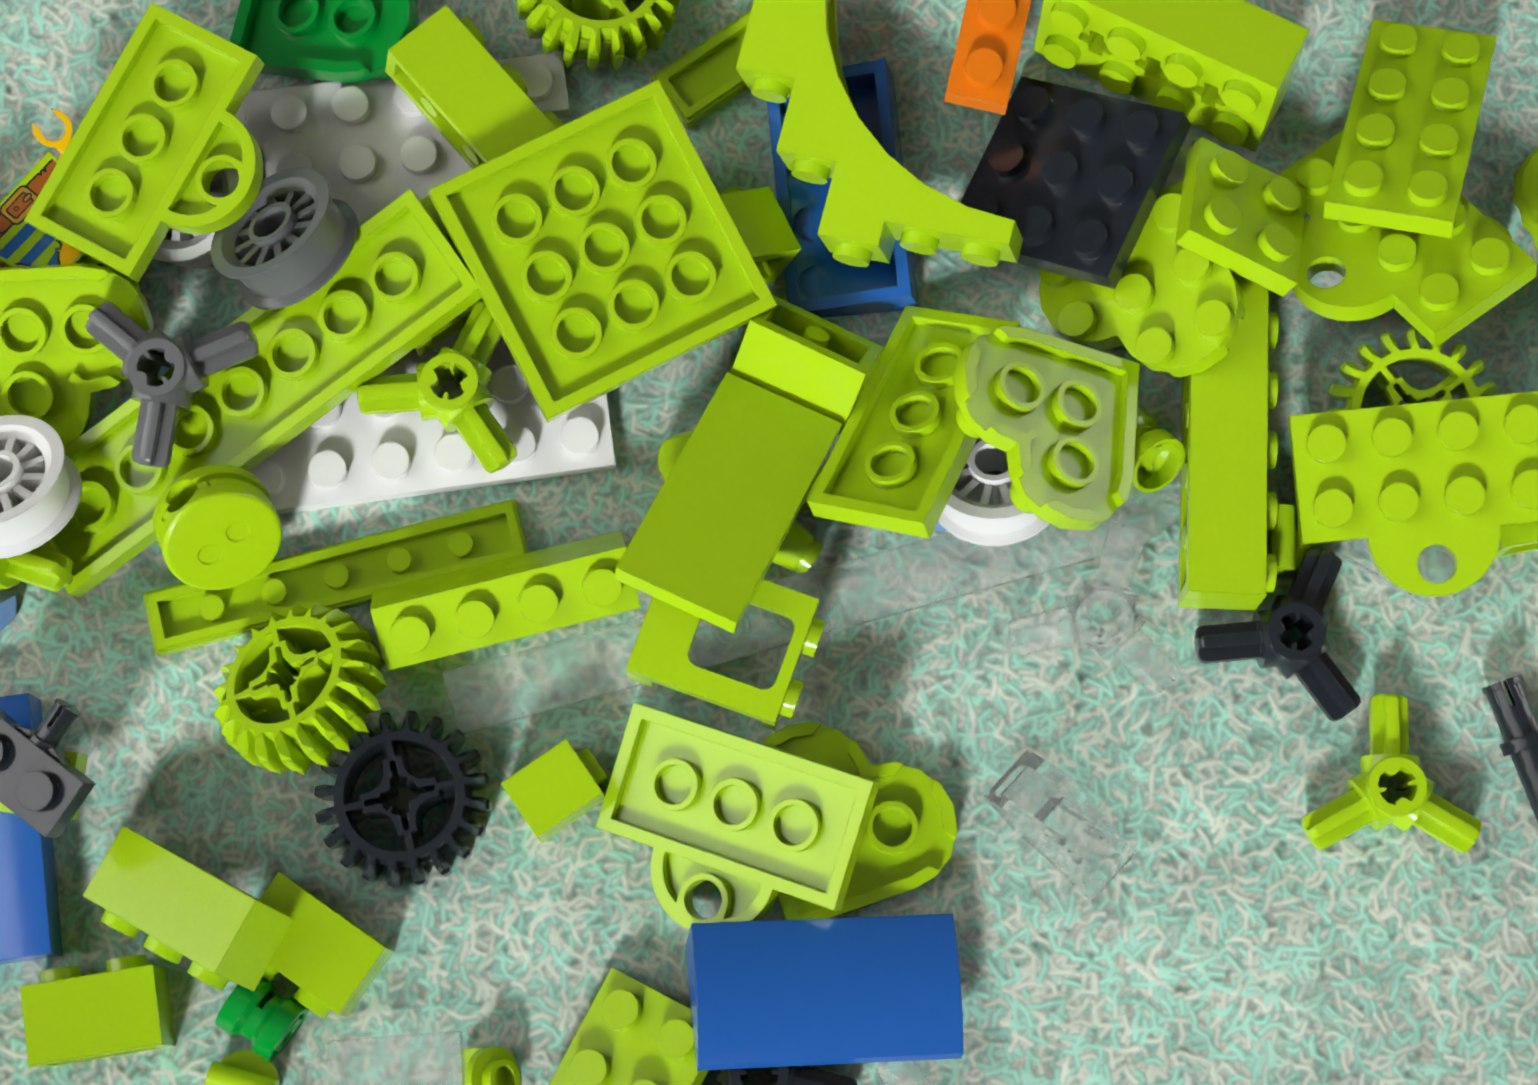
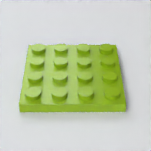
(602, 250)

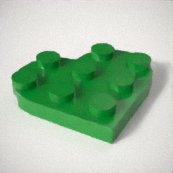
(324, 37)

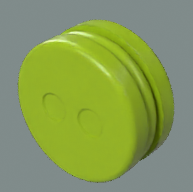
(217, 527)

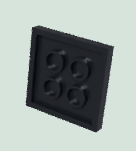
(1076, 176)

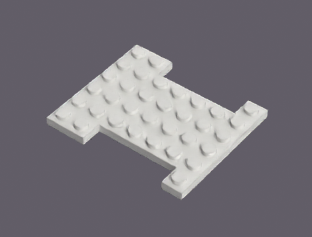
(371, 152)

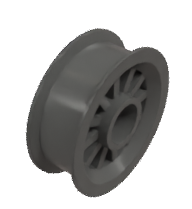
(286, 240)

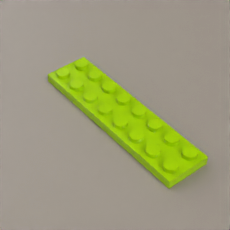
(311, 357)

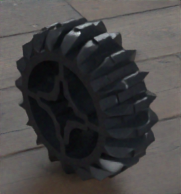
(434, 791)

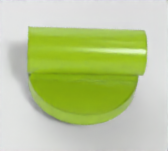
(1285, 540)
(491, 1067)
(242, 1068)

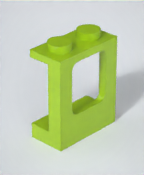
(668, 634)

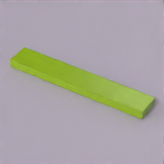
(334, 576)

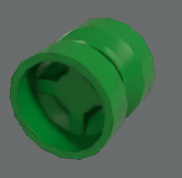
(262, 1018)

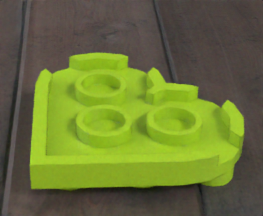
(1166, 309)
(45, 351)
(1058, 416)
(907, 829)

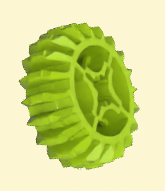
(598, 28)
(1394, 389)
(299, 689)

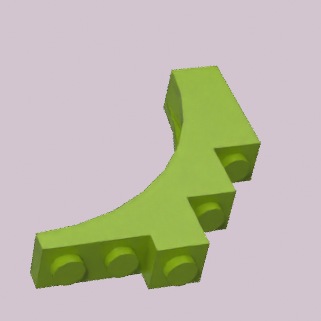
(871, 197)

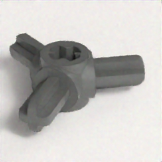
(143, 357)

